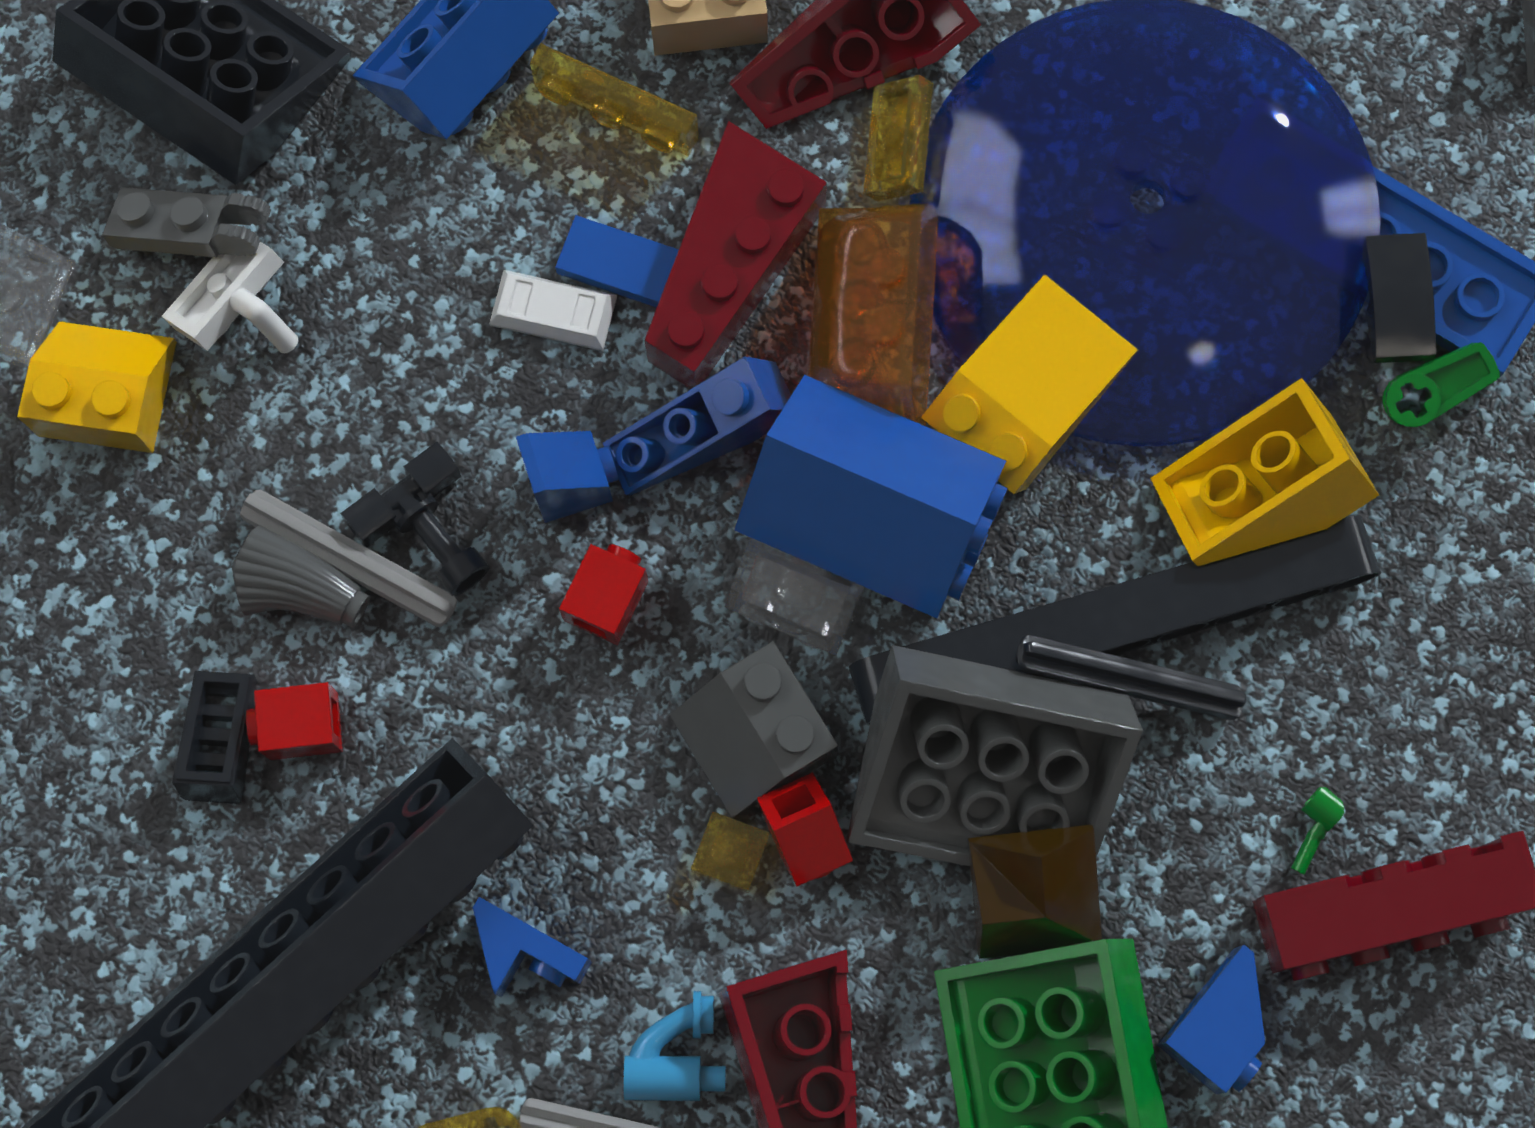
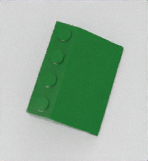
(1052, 1040)

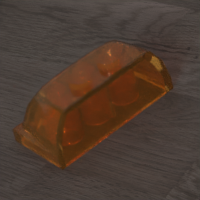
(875, 304)

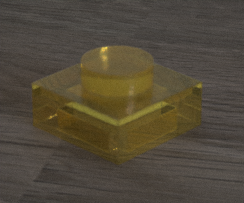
(730, 852)

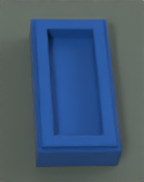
(616, 261)

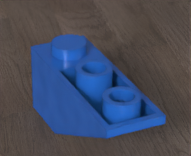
(700, 424)

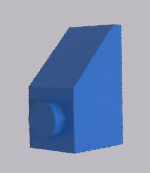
(567, 471)
(1221, 1027)

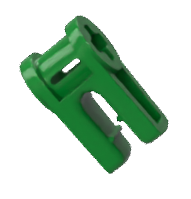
(1446, 383)

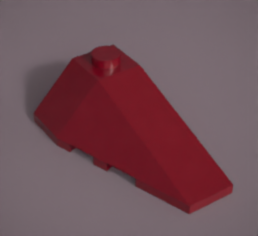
(848, 47)

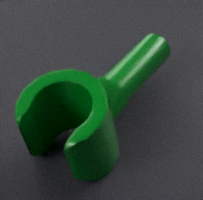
(1325, 811)

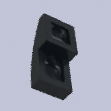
(1400, 298)

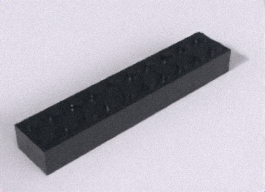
(300, 954)

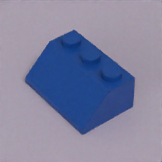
(451, 57)

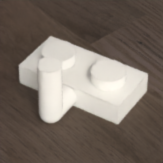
(223, 292)

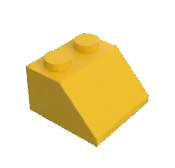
(98, 386)

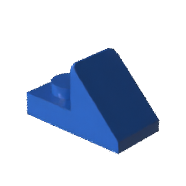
(508, 941)

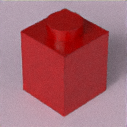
(605, 592)
(295, 721)
(805, 829)

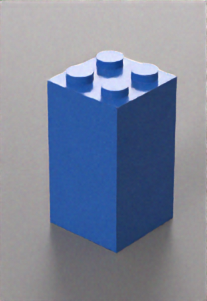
(872, 496)

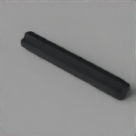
(1130, 677)

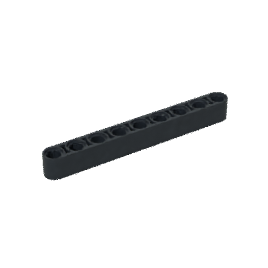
(1159, 604)

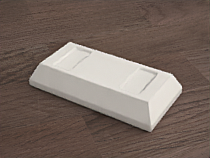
(553, 310)

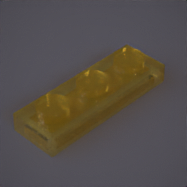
(614, 101)

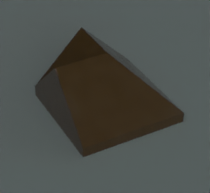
(1034, 890)

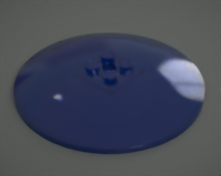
(1222, 288)

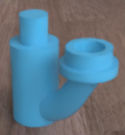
(673, 1077)

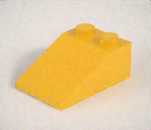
(1031, 382)
(1264, 479)

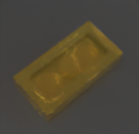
(898, 138)

